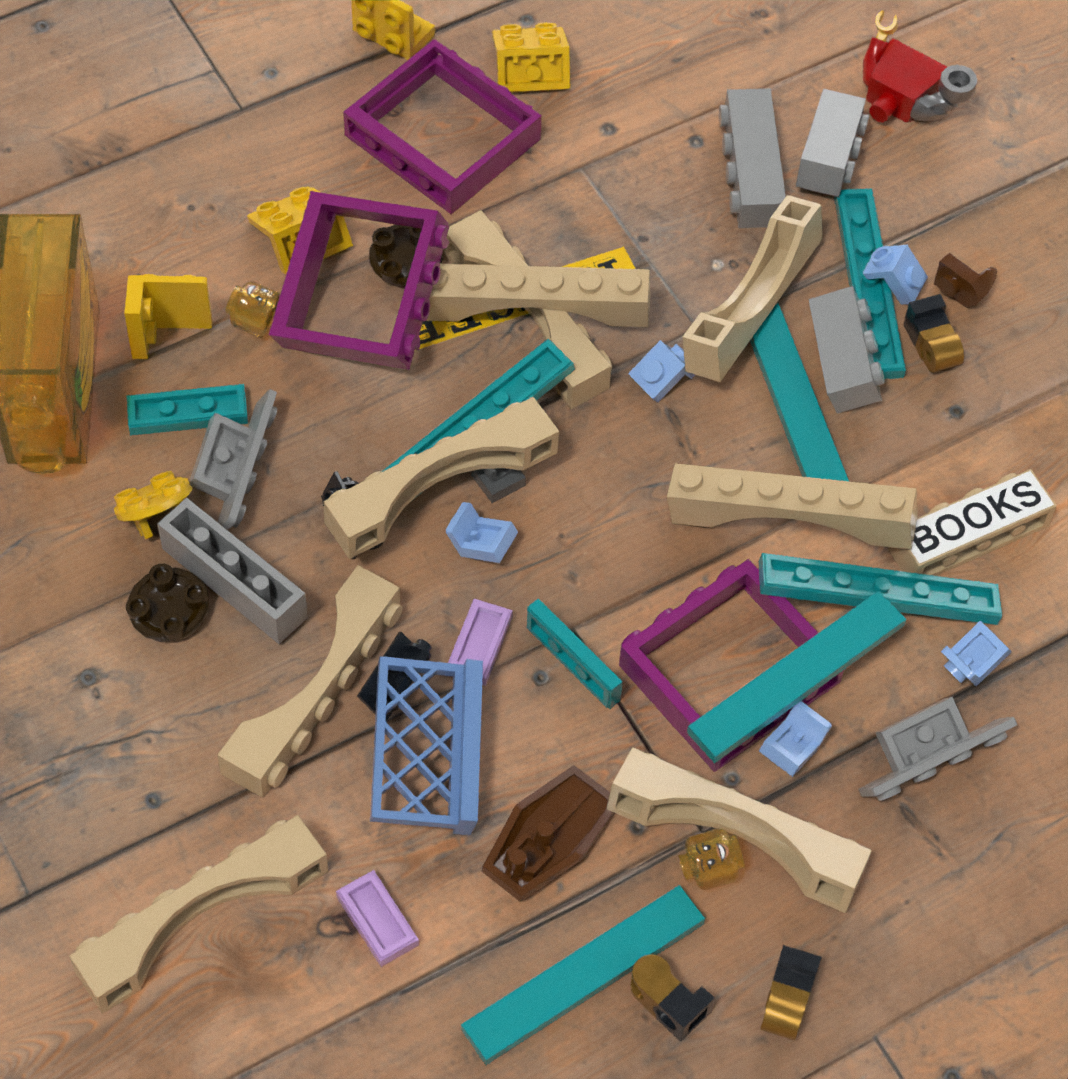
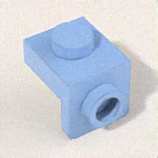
(899, 270)
(660, 370)
(479, 536)
(975, 654)
(796, 738)

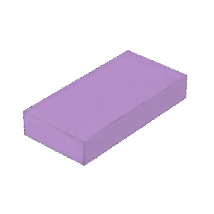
(482, 635)
(377, 918)

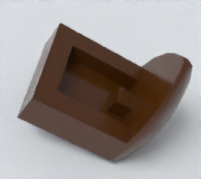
(962, 282)

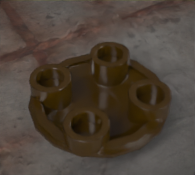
(393, 252)
(167, 603)

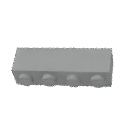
(753, 156)
(233, 570)

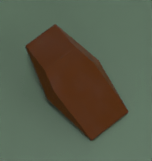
(548, 833)

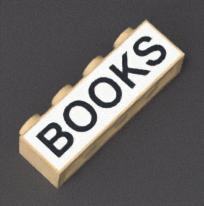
(977, 524)

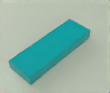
(185, 409)
(574, 654)

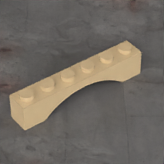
(482, 243)
(602, 294)
(723, 333)
(508, 440)
(868, 511)
(263, 746)
(662, 793)
(274, 864)

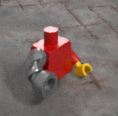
(909, 82)

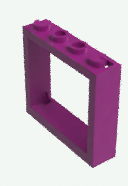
(449, 193)
(305, 268)
(671, 622)

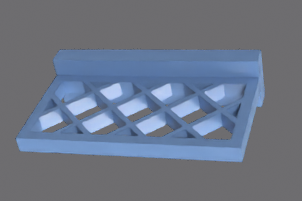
(463, 751)

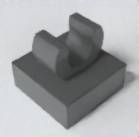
(499, 482)

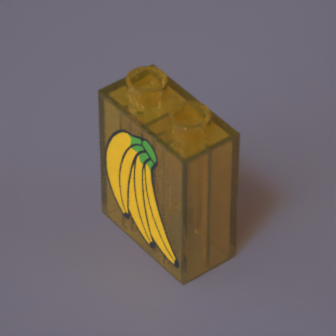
(46, 340)

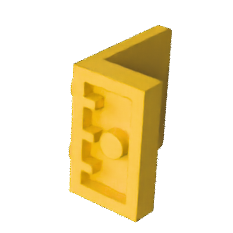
(391, 25)
(532, 57)
(283, 221)
(164, 303)

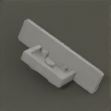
(229, 456)
(927, 740)

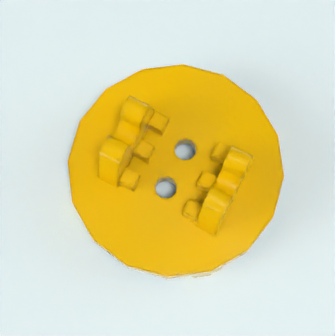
(159, 496)

